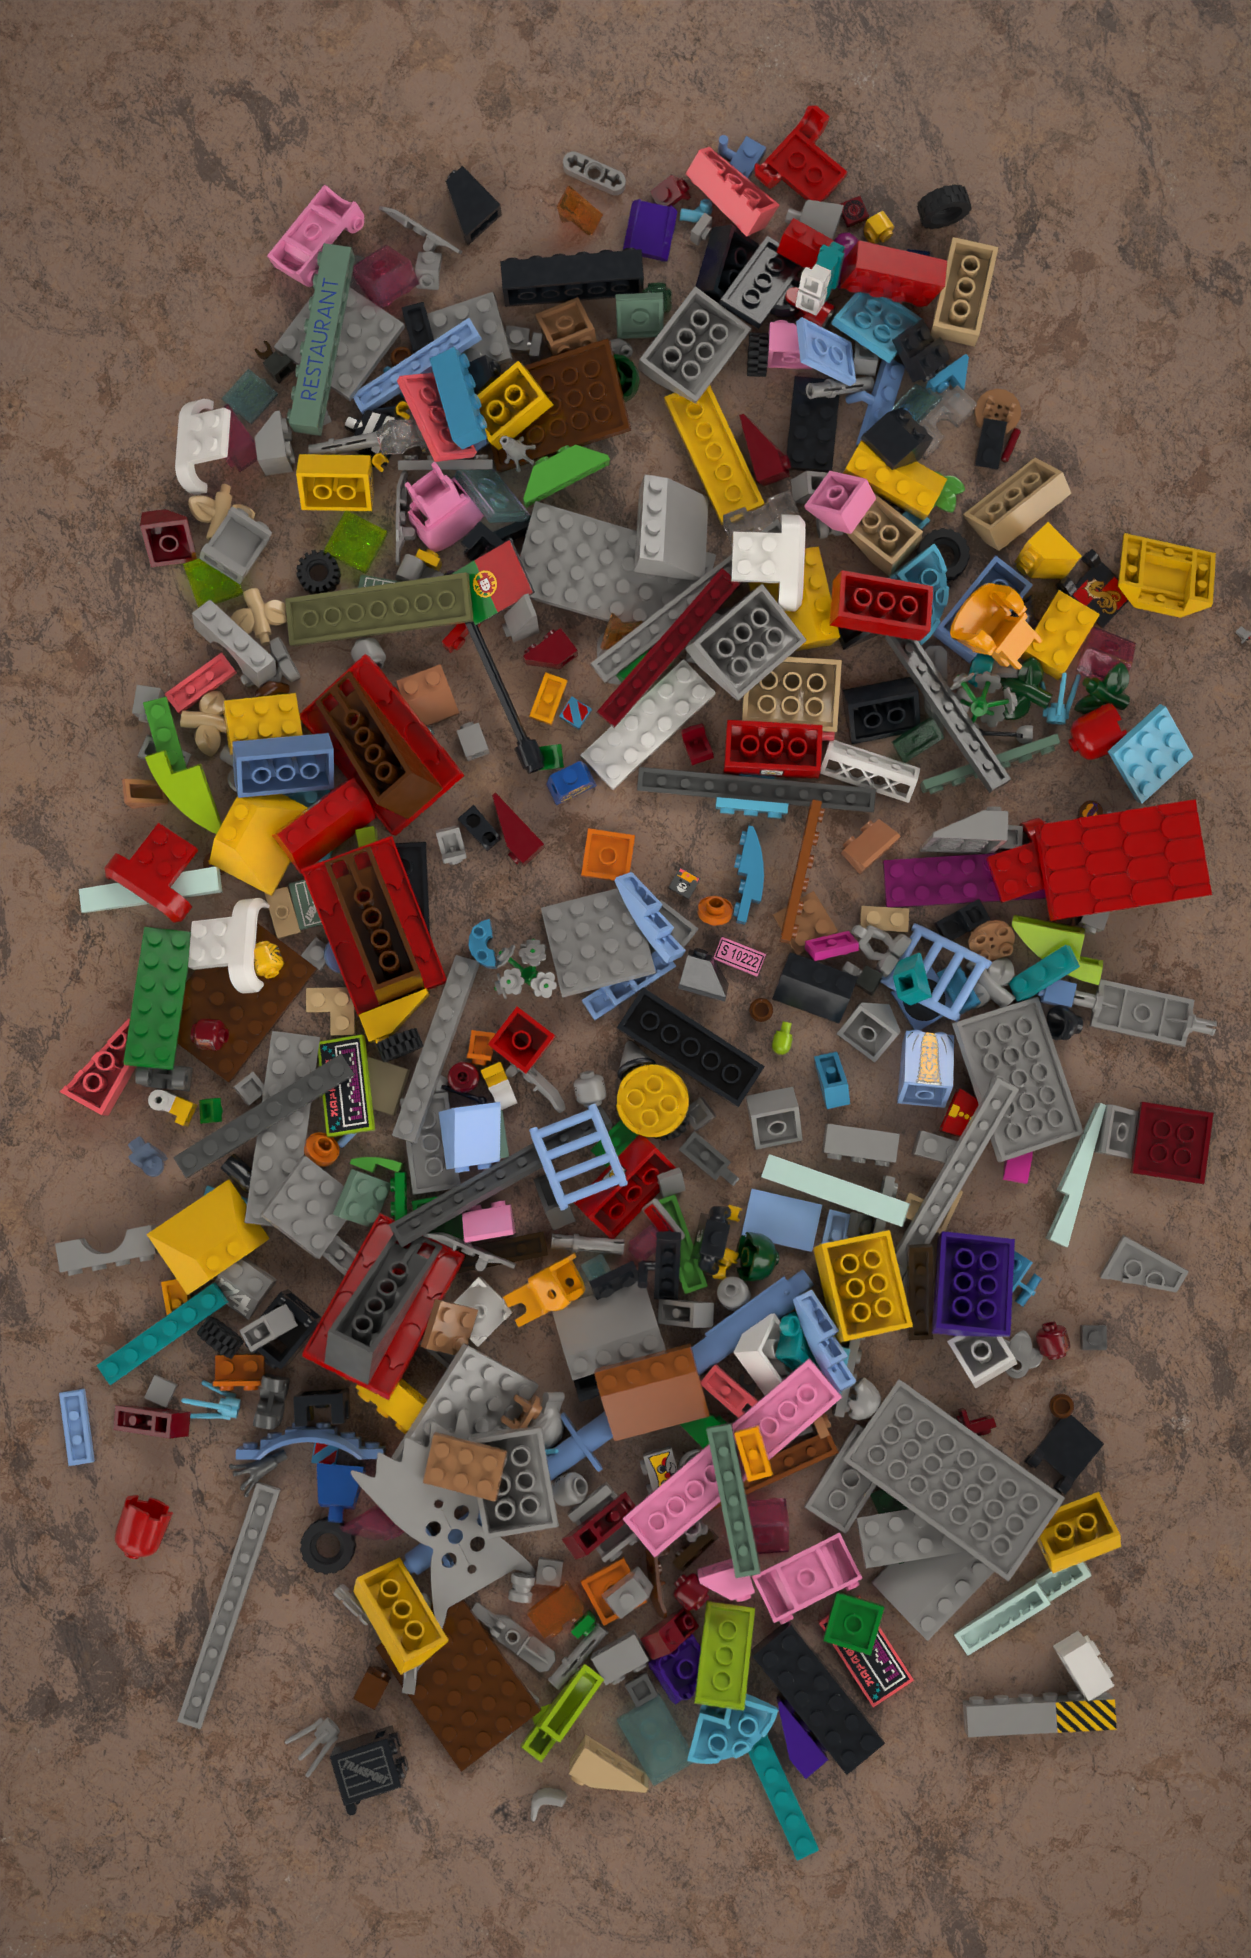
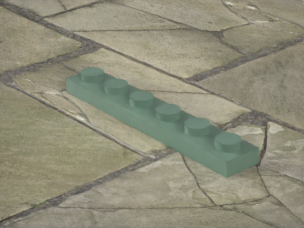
(1022, 754)
(733, 1500)

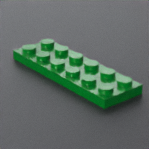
(158, 999)

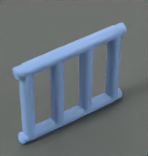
(960, 953)
(609, 1157)

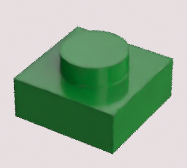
(553, 756)
(210, 1110)
(584, 1625)

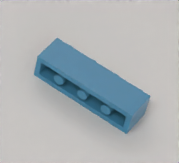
(458, 397)

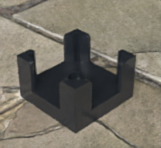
(478, 540)
(305, 1402)

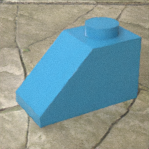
(832, 1080)

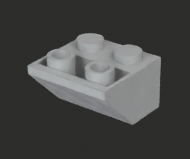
(274, 446)

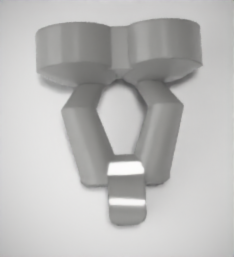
(285, 664)
(896, 946)

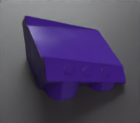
(651, 229)
(678, 1670)

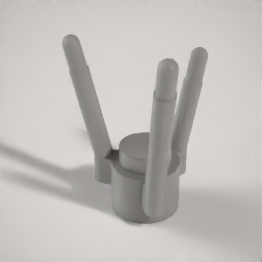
(326, 1732)

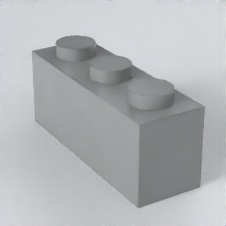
(860, 1144)

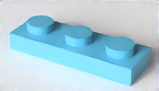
(751, 807)

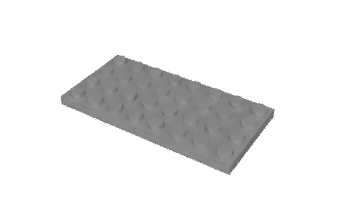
(590, 567)
(954, 1479)

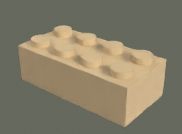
(966, 291)

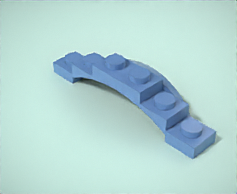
(321, 1433)

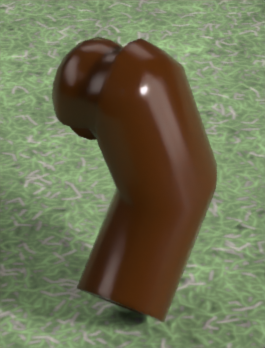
(272, 688)

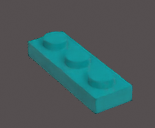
(1043, 973)

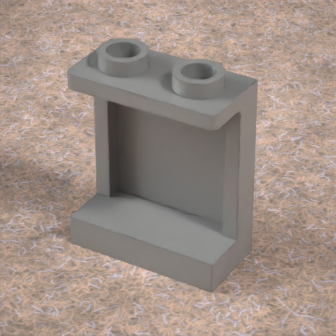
(236, 544)
(595, 1501)

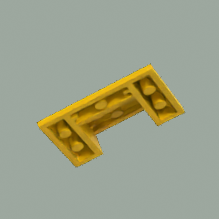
(1166, 576)
(246, 842)
(207, 1237)

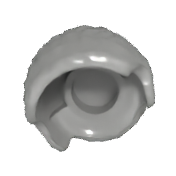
(865, 1402)

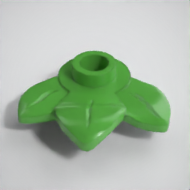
(947, 497)

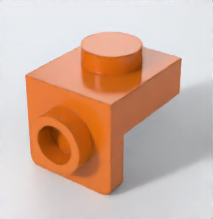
(478, 1047)

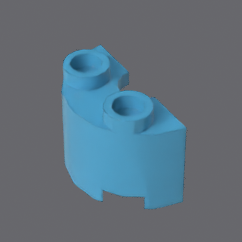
(478, 942)

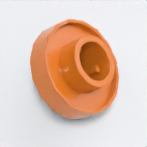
(715, 910)
(321, 1149)

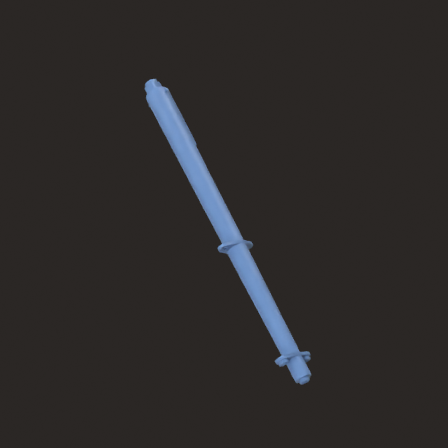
(716, 1346)

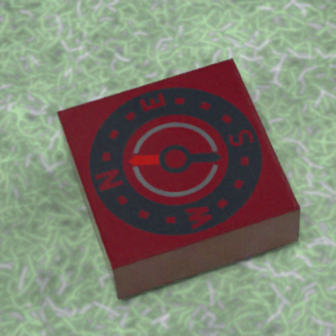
(854, 211)

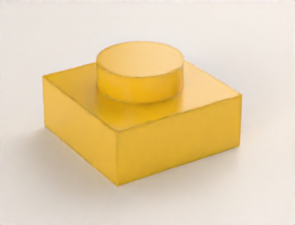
(430, 558)

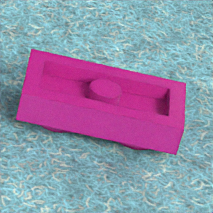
(831, 945)

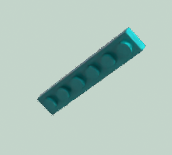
(162, 1333)
(783, 1799)

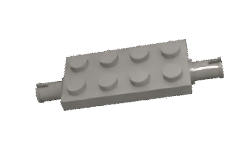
(1143, 1013)

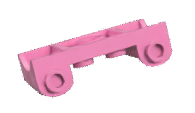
(318, 224)
(807, 1578)

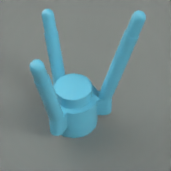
(1057, 712)
(227, 1407)

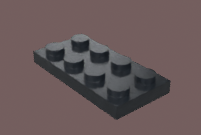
(811, 429)

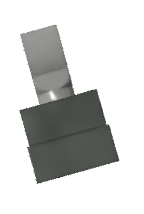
(867, 979)

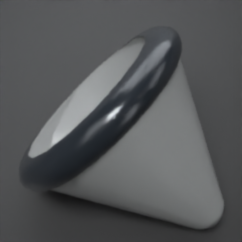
(631, 1059)

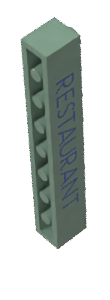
(321, 339)

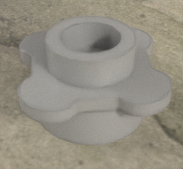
(700, 1529)

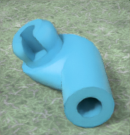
(694, 215)

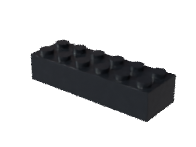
(571, 276)
(690, 1047)
(817, 1697)

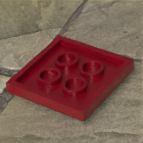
(1172, 1143)

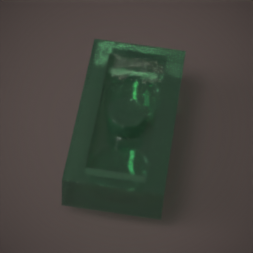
(917, 739)

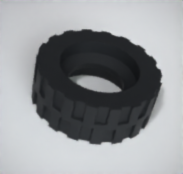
(944, 206)
(956, 543)
(312, 1556)

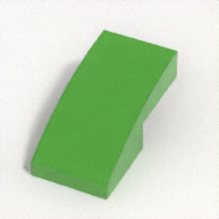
(371, 1163)

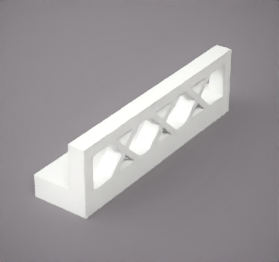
(873, 763)

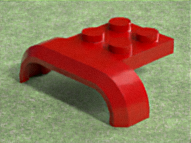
(802, 162)
(1018, 869)
(155, 870)

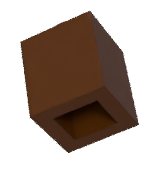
(372, 1687)

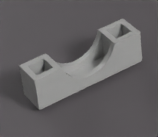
(250, 656)
(78, 1254)

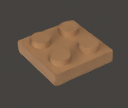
(812, 923)
(449, 1327)

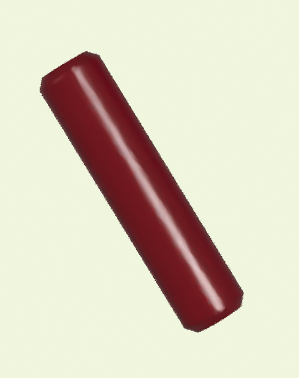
(1010, 445)

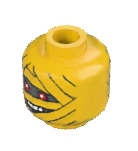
(267, 959)

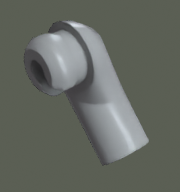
(621, 347)

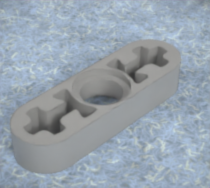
(612, 174)

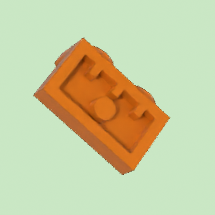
(239, 1371)

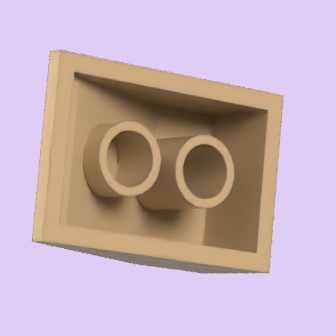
(886, 536)
(604, 1769)

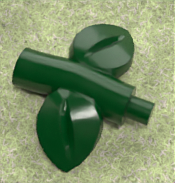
(1026, 689)
(1105, 692)

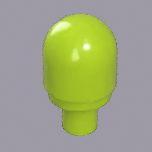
(782, 1039)

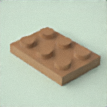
(465, 1466)

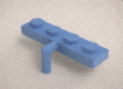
(882, 396)

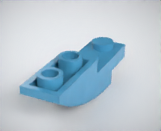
(751, 866)

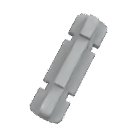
(351, 1602)

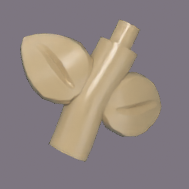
(214, 511)
(259, 615)
(207, 721)

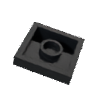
(920, 352)

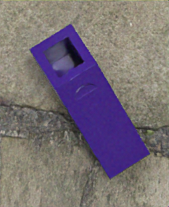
(802, 1748)

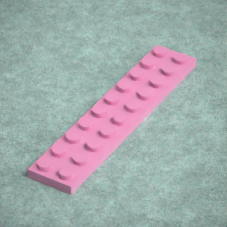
(694, 1487)

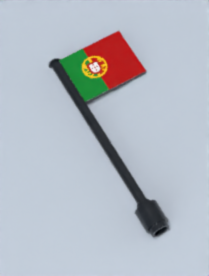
(495, 585)

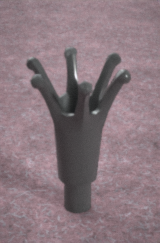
(258, 1469)

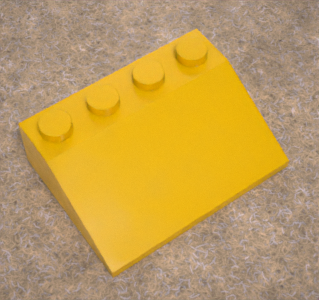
(814, 614)
(862, 1286)

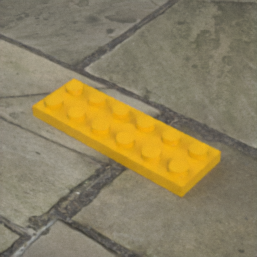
(714, 453)

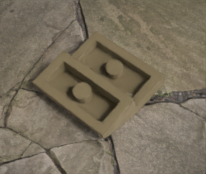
(386, 1085)

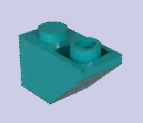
(911, 980)

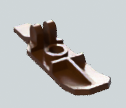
(654, 1569)

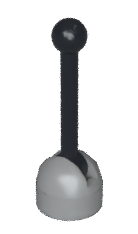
(1023, 734)
(443, 1086)

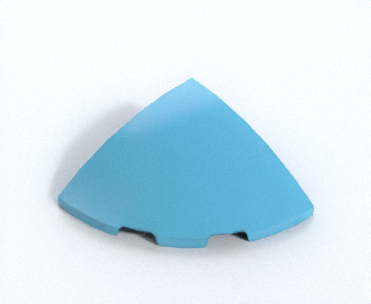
(928, 569)
(730, 1732)

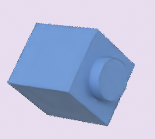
(1058, 994)

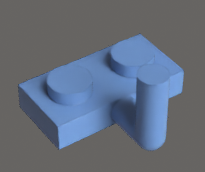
(746, 156)

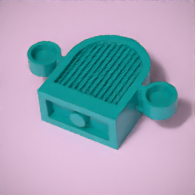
(792, 1344)

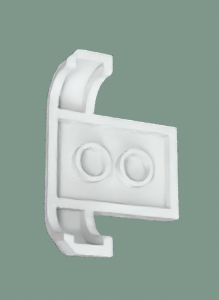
(199, 440)
(773, 559)
(230, 944)

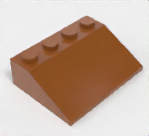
(651, 1392)

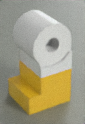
(499, 1085)
(174, 1104)

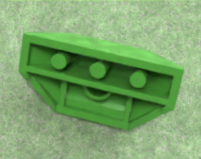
(562, 470)

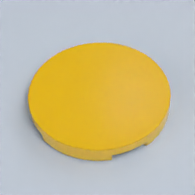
(652, 1100)

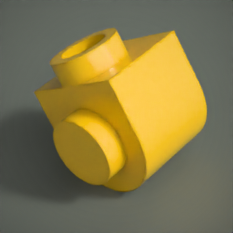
(878, 228)

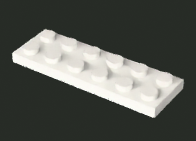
(648, 724)

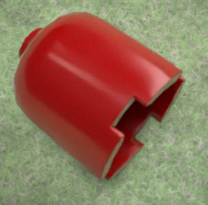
(1096, 732)
(142, 1526)

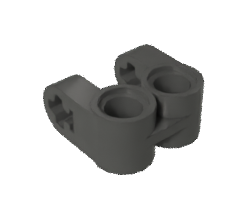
(174, 1079)
(271, 1402)

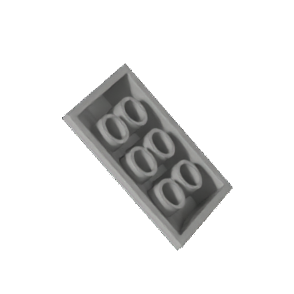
(693, 346)
(671, 529)
(746, 643)
(973, 835)
(608, 1330)
(525, 1489)
(931, 1588)

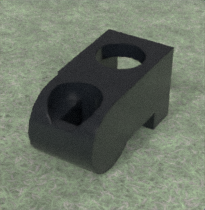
(479, 828)

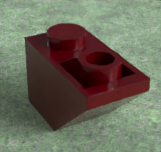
(552, 652)
(669, 1633)

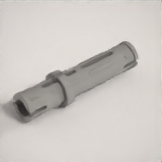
(831, 388)
(370, 441)
(590, 1244)
(579, 1654)

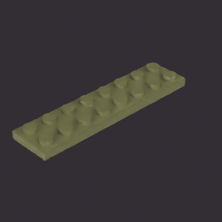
(379, 609)

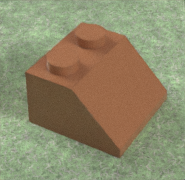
(429, 695)
(870, 845)

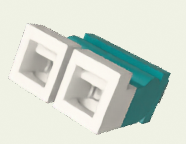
(818, 282)

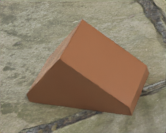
(143, 793)

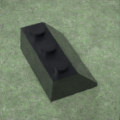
(724, 260)
(881, 709)
(814, 988)

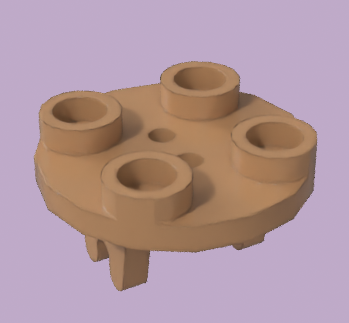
(987, 408)
(992, 940)
(530, 1411)

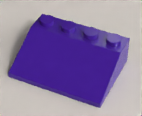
(973, 1285)

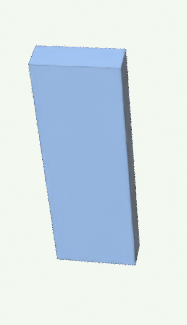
(76, 1427)

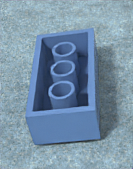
(997, 573)
(283, 765)

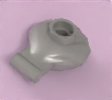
(550, 1419)

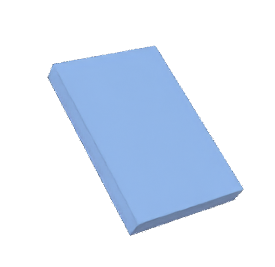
(825, 352)
(782, 1219)

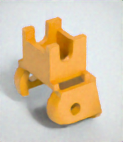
(989, 629)
(537, 1292)

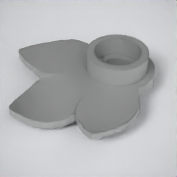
(1024, 1354)

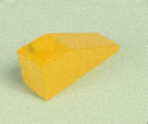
(388, 1018)

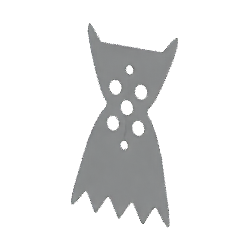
(410, 1505)

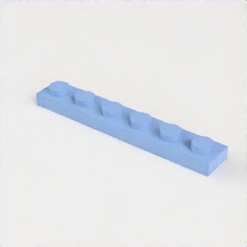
(386, 385)

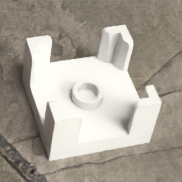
(490, 1307)

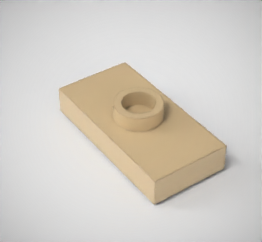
(283, 913)

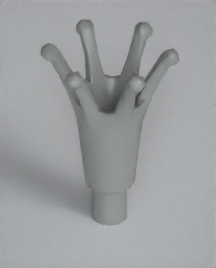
(516, 450)

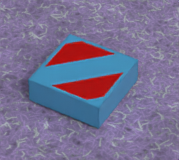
(575, 713)
(325, 1454)

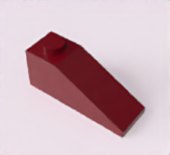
(767, 459)
(518, 836)
(152, 1421)
(598, 1527)

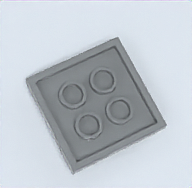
(487, 320)
(306, 1207)

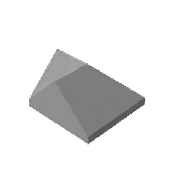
(870, 1029)

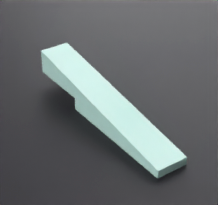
(116, 896)
(1074, 1179)
(835, 1190)
(1019, 1606)

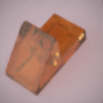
(579, 211)
(616, 631)

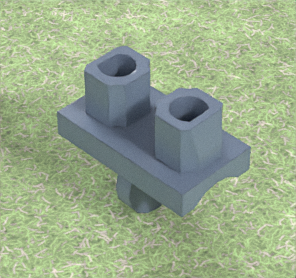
(147, 1157)

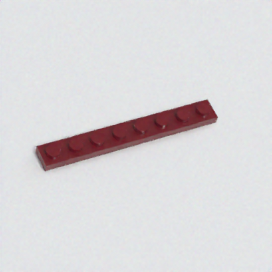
(667, 648)

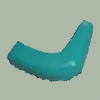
(979, 665)

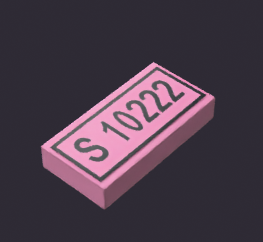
(739, 956)

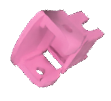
(446, 506)

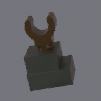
(275, 365)

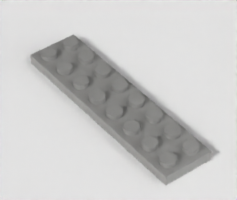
(283, 1144)

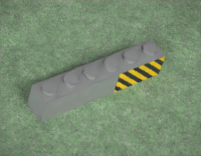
(1038, 1714)

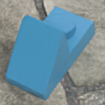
(953, 374)

